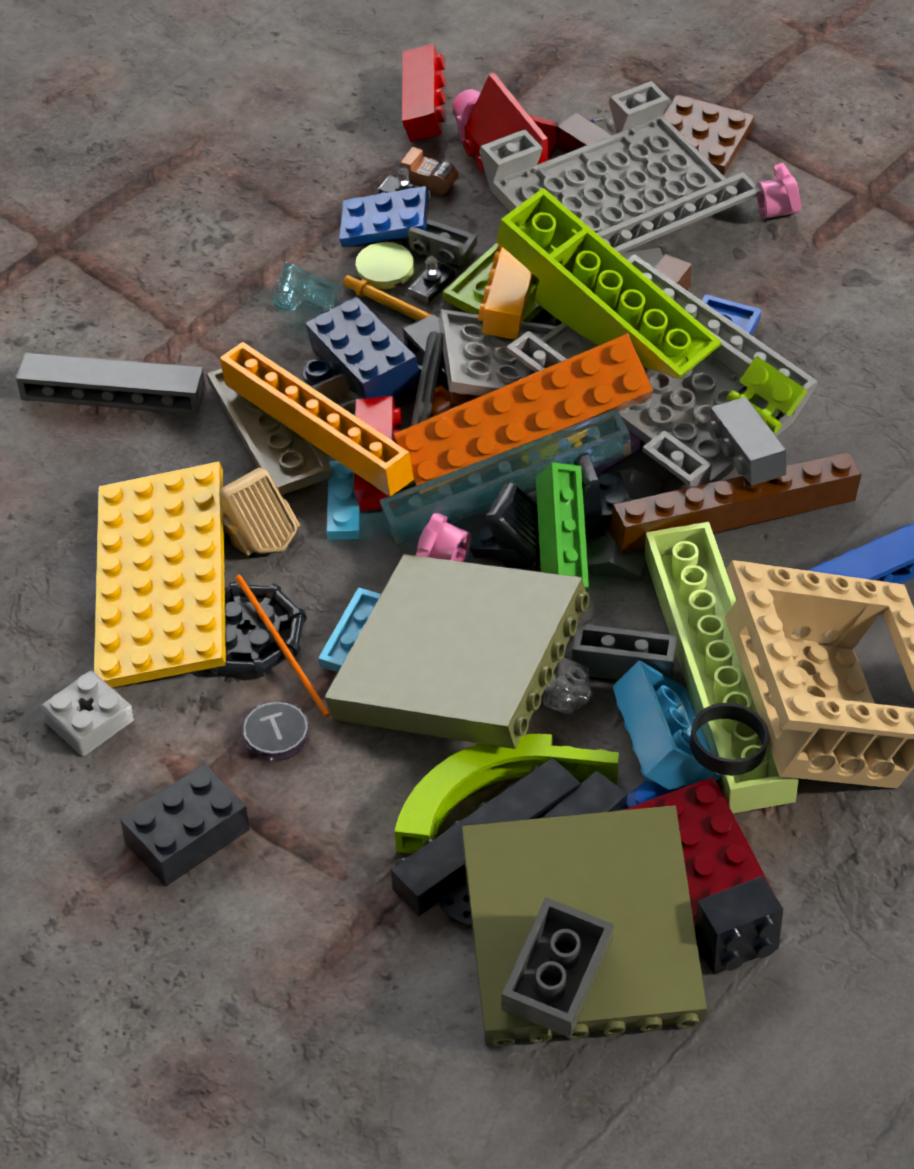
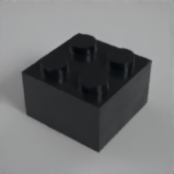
(738, 925)

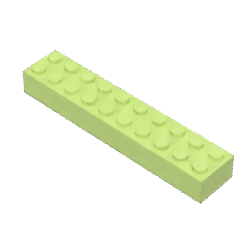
(694, 602)

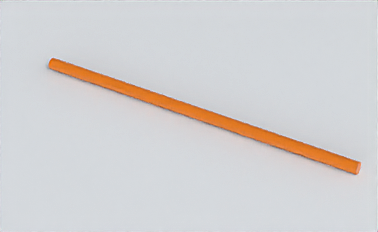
(282, 645)

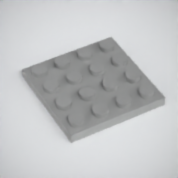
(480, 361)

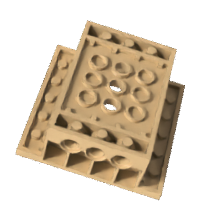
(802, 670)

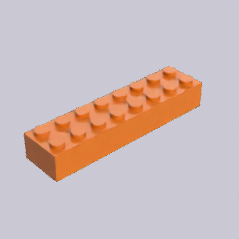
(528, 410)

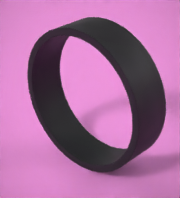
(733, 712)

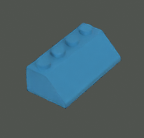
(660, 724)

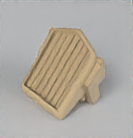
(257, 514)

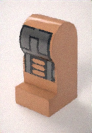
(429, 172)

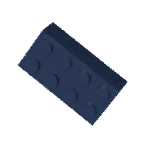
(363, 351)

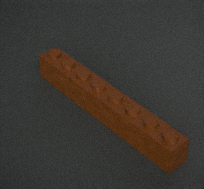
(737, 503)

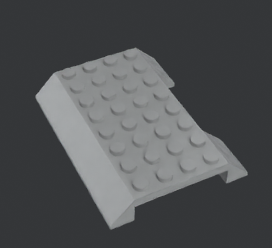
(625, 185)
(679, 411)

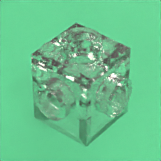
(568, 687)

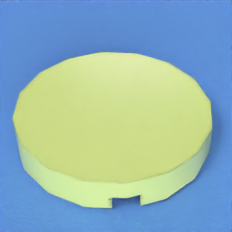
(385, 264)

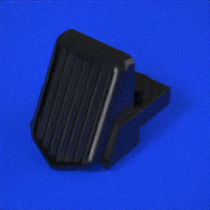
(599, 496)
(510, 530)

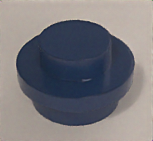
(316, 371)

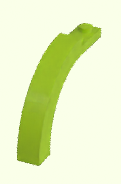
(482, 766)

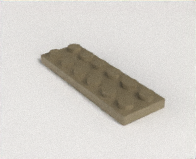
(272, 445)

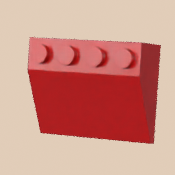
(498, 116)

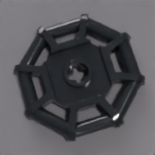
(252, 645)

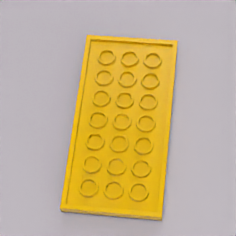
(160, 576)

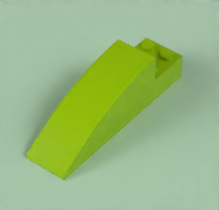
(599, 289)

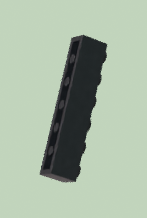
(440, 861)

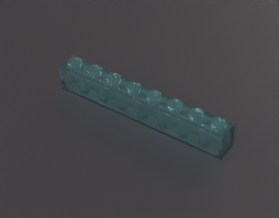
(477, 485)

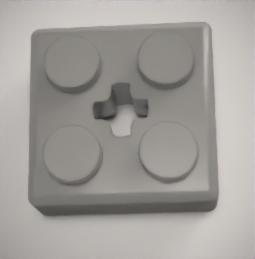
(87, 713)

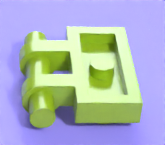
(772, 386)

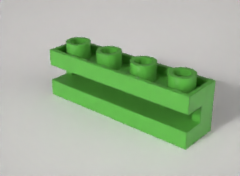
(562, 521)

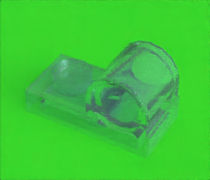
(300, 285)

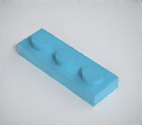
(342, 507)
(348, 629)

